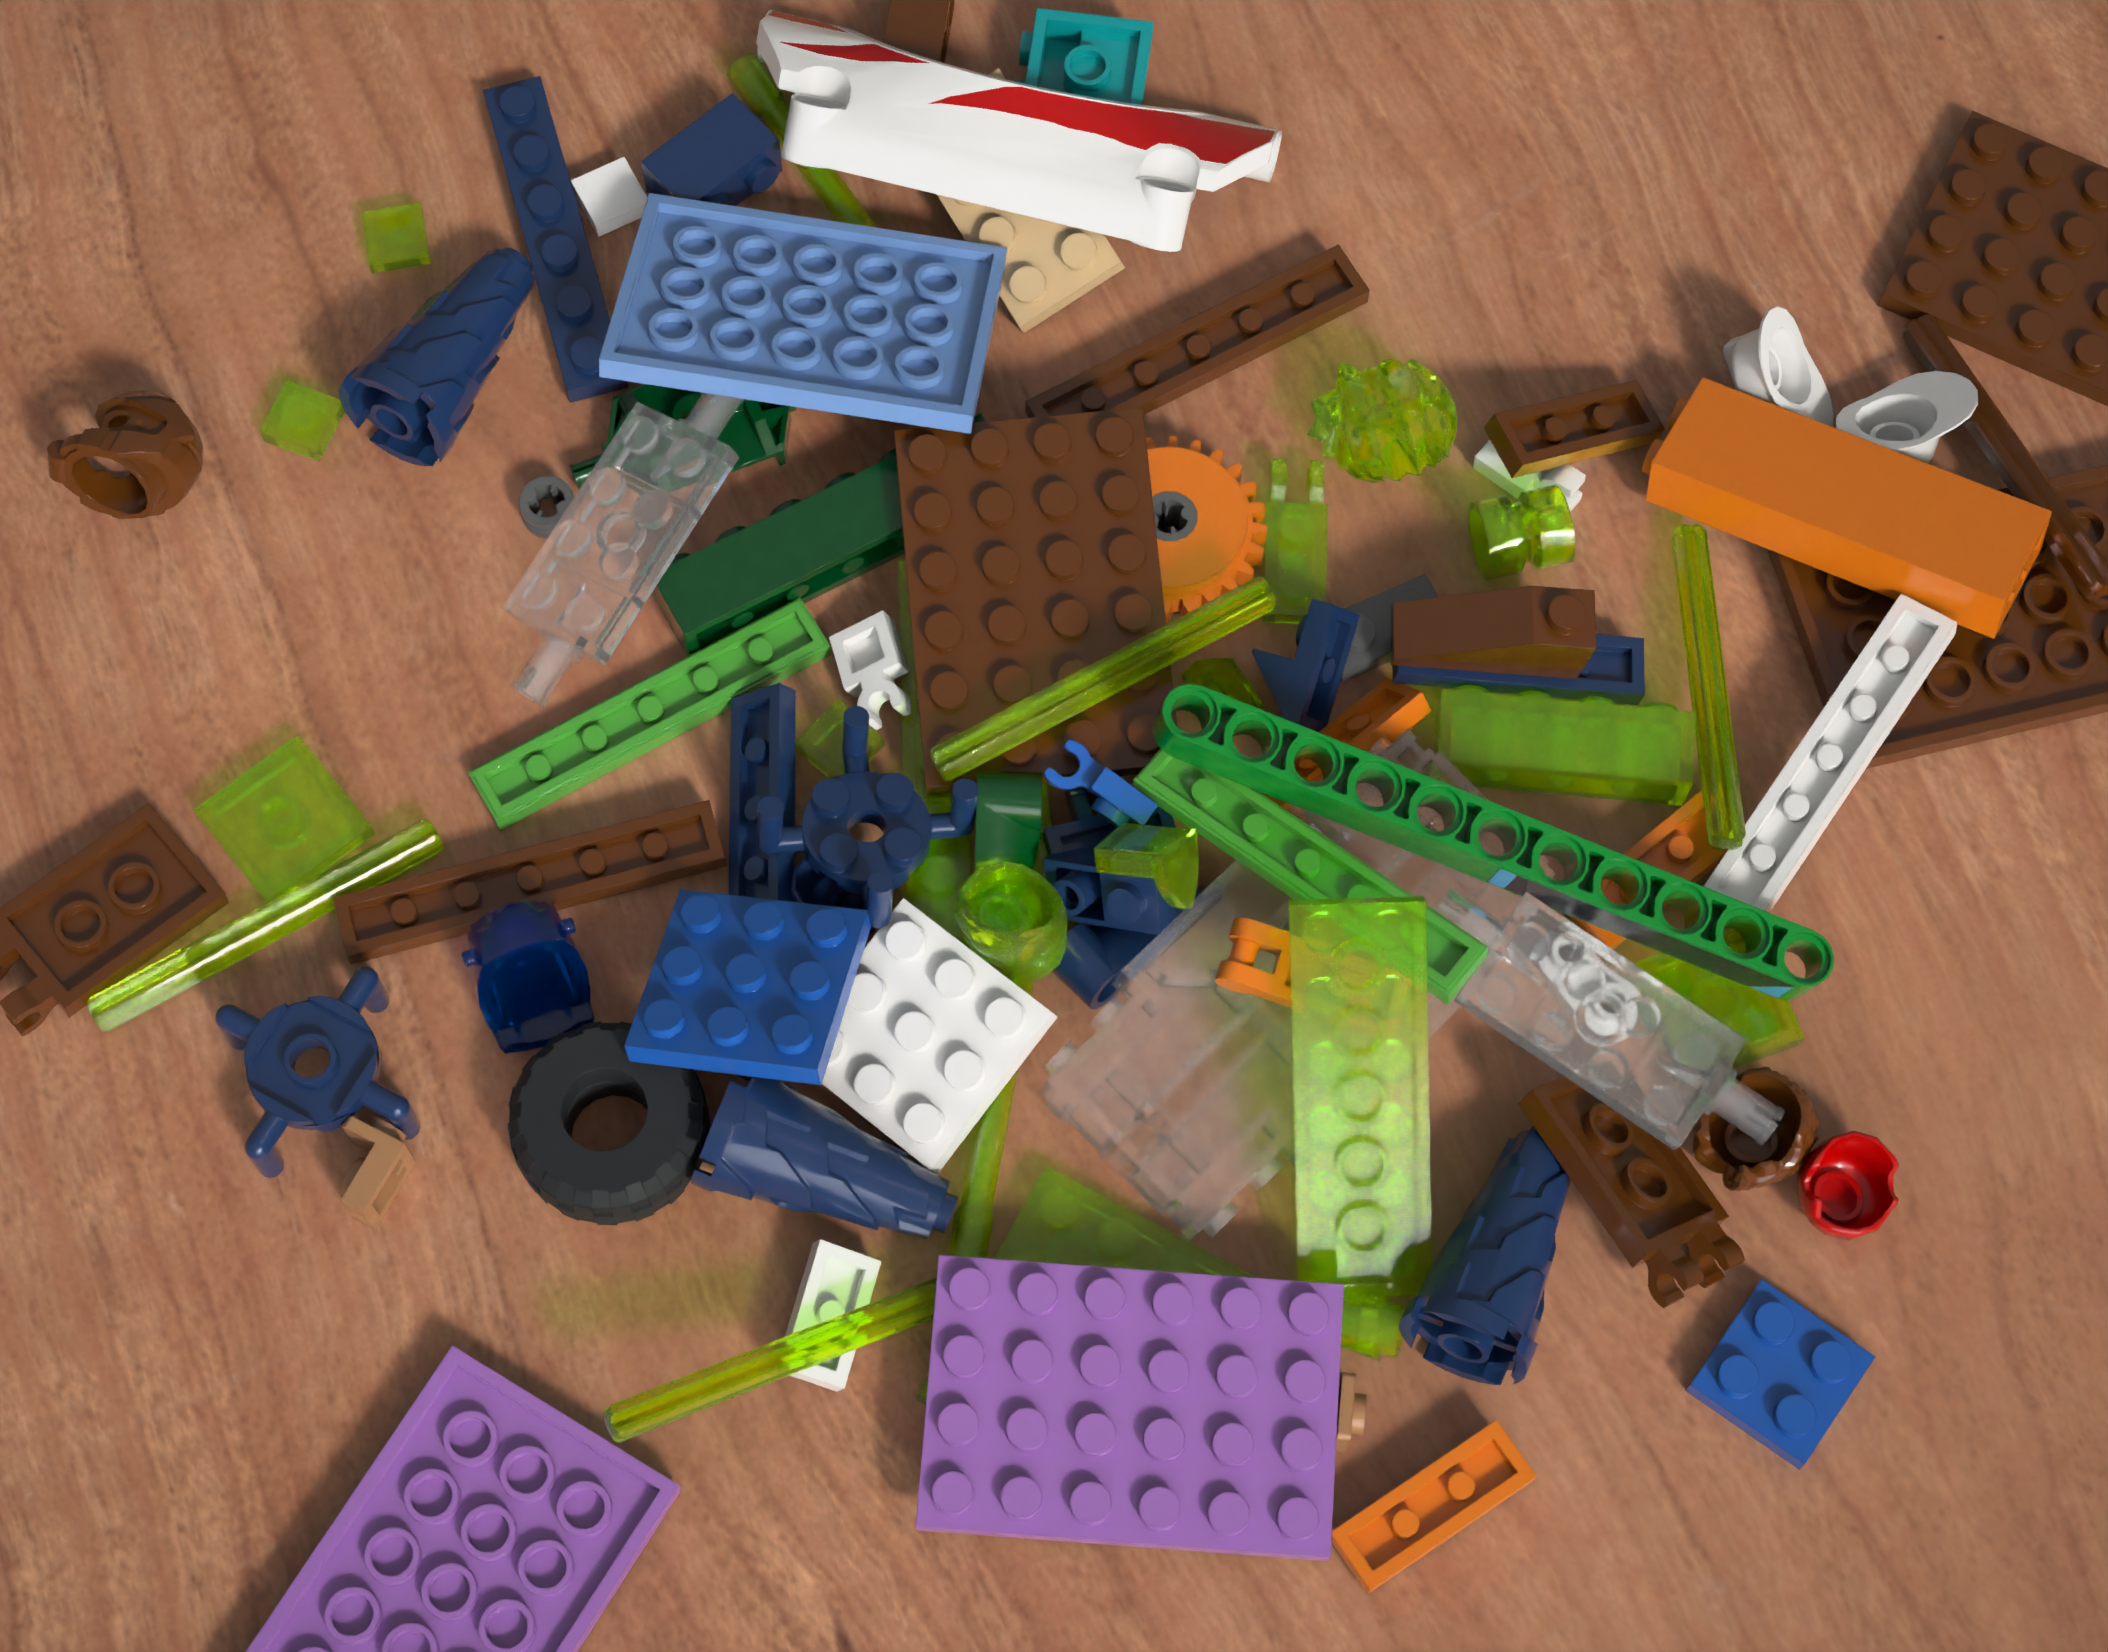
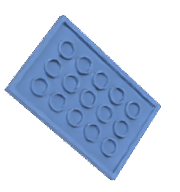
(805, 313)

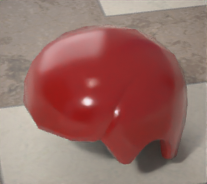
(1848, 1185)

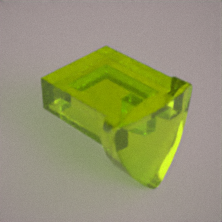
(1155, 853)

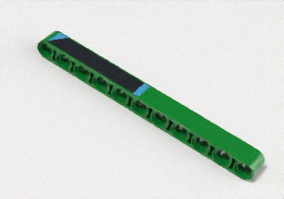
(1522, 838)

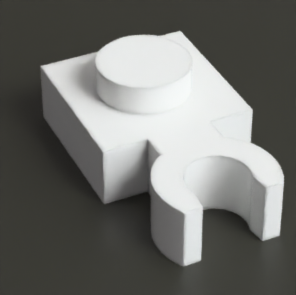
(869, 661)

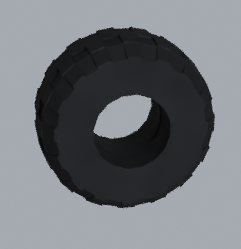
(618, 1182)

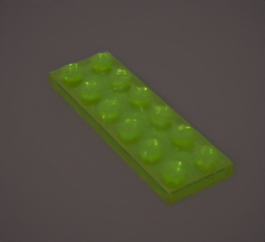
(1361, 1093)

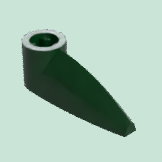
(1008, 817)

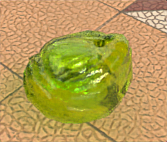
(1013, 919)

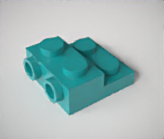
(1088, 55)

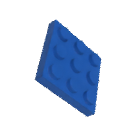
(749, 986)

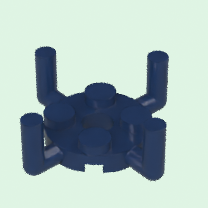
(865, 798)
(322, 1100)

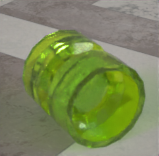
(1500, 534)

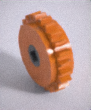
(1214, 522)

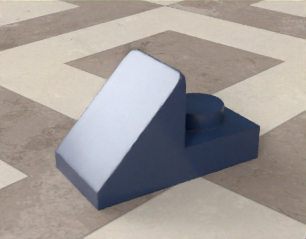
(1310, 682)

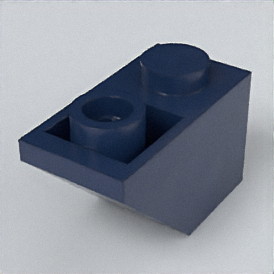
(1106, 898)

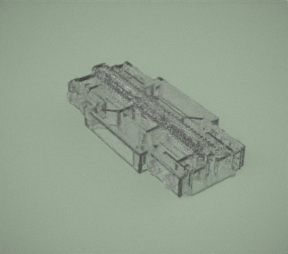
(1196, 1080)

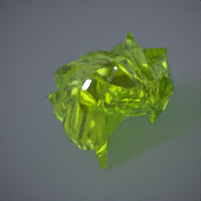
(1385, 420)

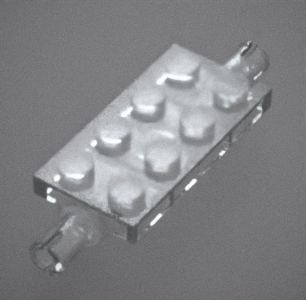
(619, 537)
(1605, 1022)

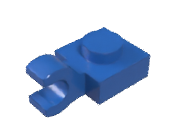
(1116, 798)

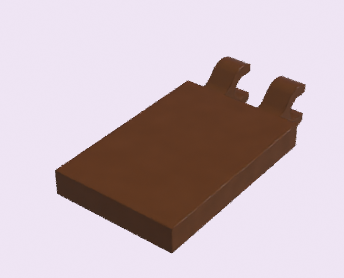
(102, 917)
(1637, 1189)

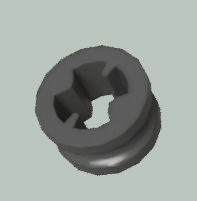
(529, 504)

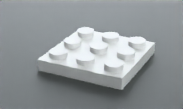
(929, 1036)

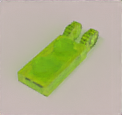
(1295, 545)

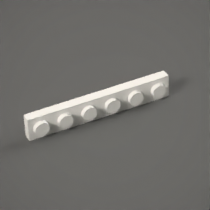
(1834, 754)

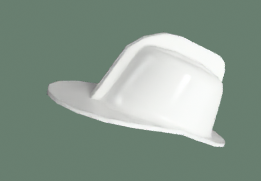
(1778, 368)
(1912, 412)

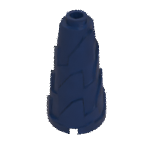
(431, 369)
(813, 1160)
(1491, 1274)

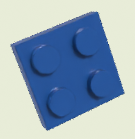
(1780, 1374)

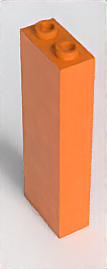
(1845, 505)

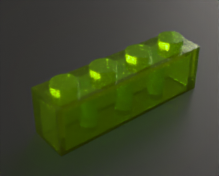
(1567, 745)

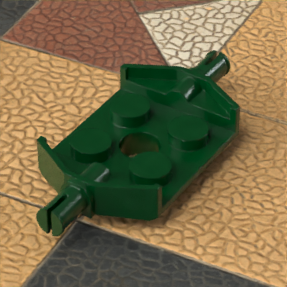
(753, 432)

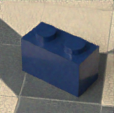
(716, 158)

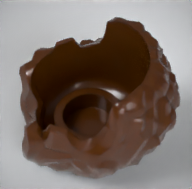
(1743, 1161)

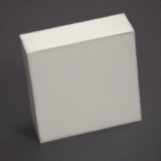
(610, 196)

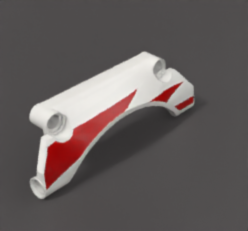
(1001, 140)

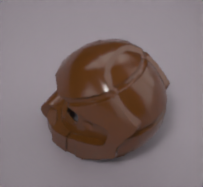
(148, 438)

